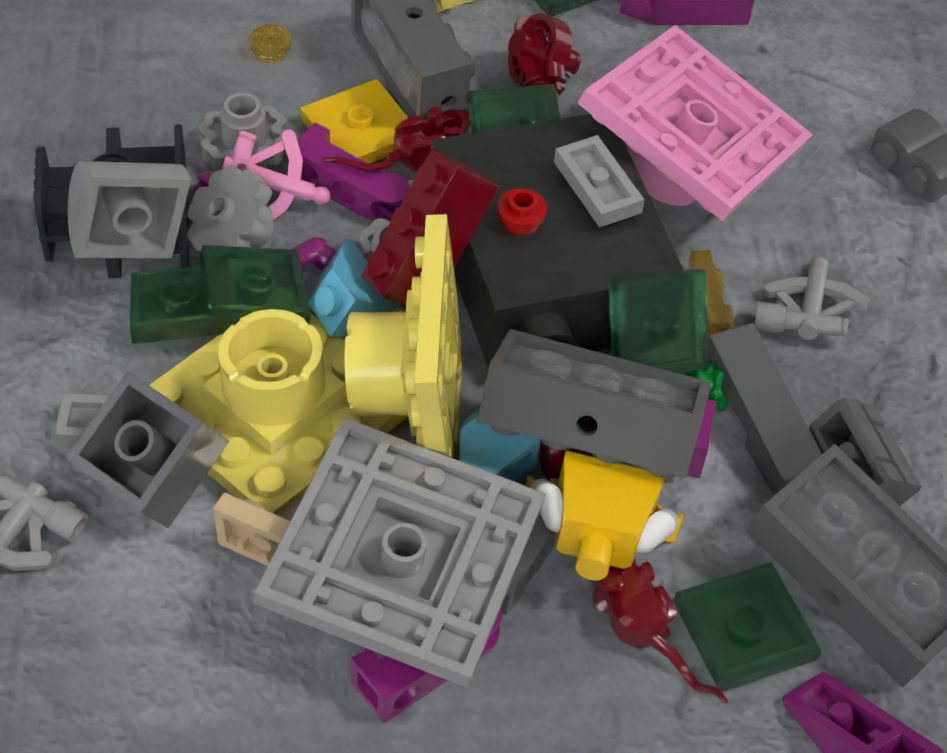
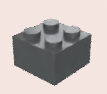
(147, 450)

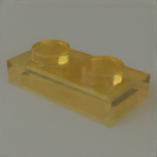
(719, 315)

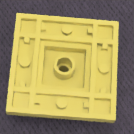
(415, 356)
(275, 396)

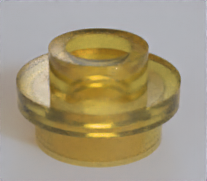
(270, 43)

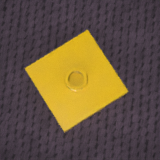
(358, 120)

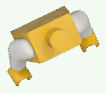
(604, 513)

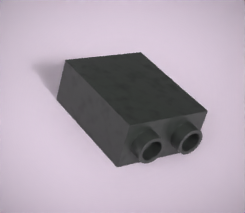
(561, 272)

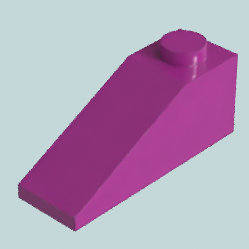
(689, 11)
(849, 723)

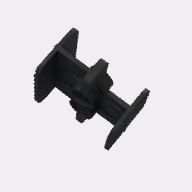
(53, 185)

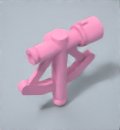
(290, 184)

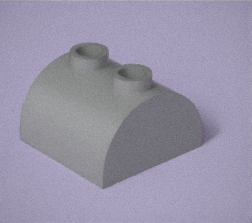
(126, 209)

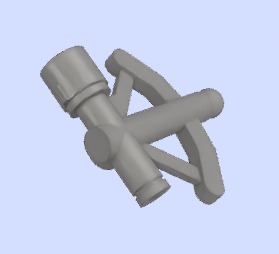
(810, 319)
(32, 506)

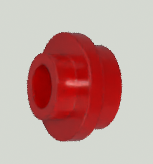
(521, 210)

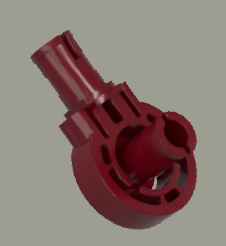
(539, 61)

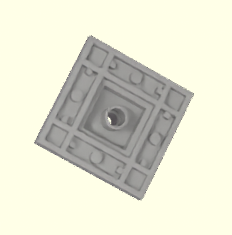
(401, 551)

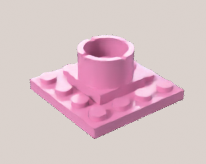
(693, 124)

